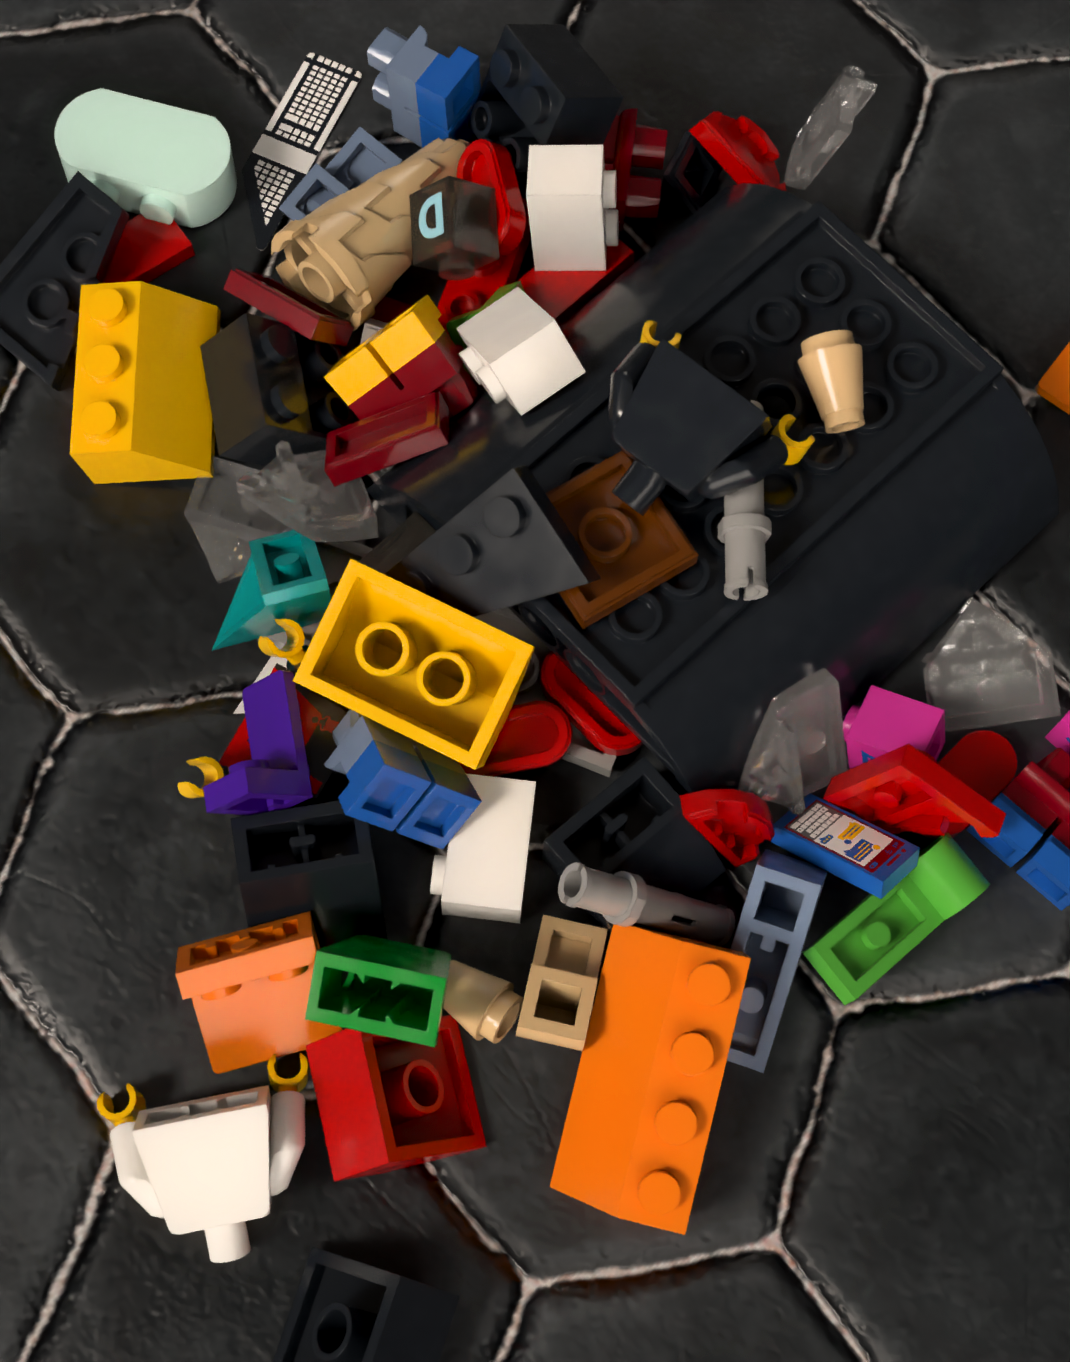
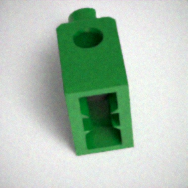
(388, 991)

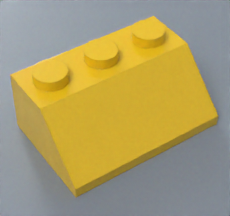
(142, 384)
(415, 665)

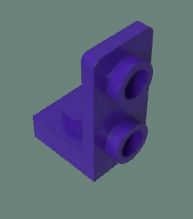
(279, 765)

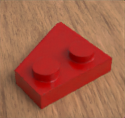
(912, 794)

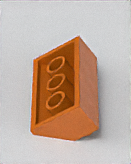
(650, 1076)

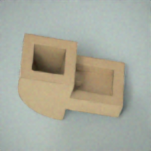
(562, 983)

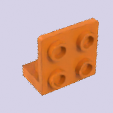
(253, 991)

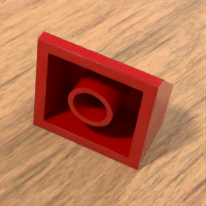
(393, 1100)

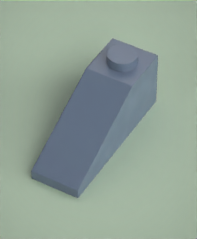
(773, 935)

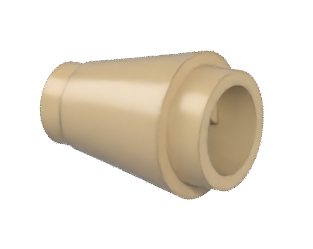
(835, 378)
(481, 1002)

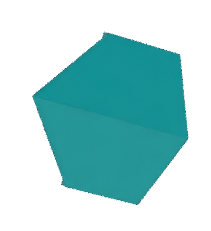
(280, 582)

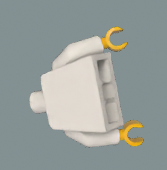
(211, 1157)

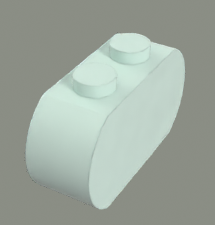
(149, 156)

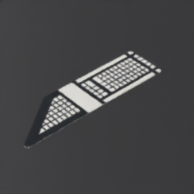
(294, 139)

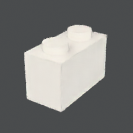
(569, 207)
(518, 352)
(488, 853)

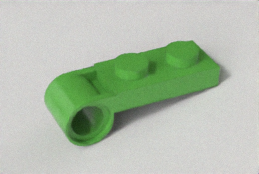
(886, 929)

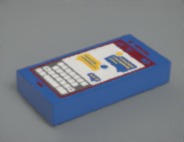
(846, 846)

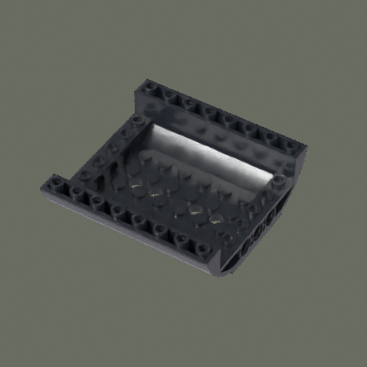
(869, 529)

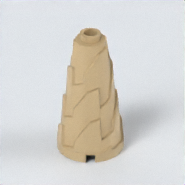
(361, 240)

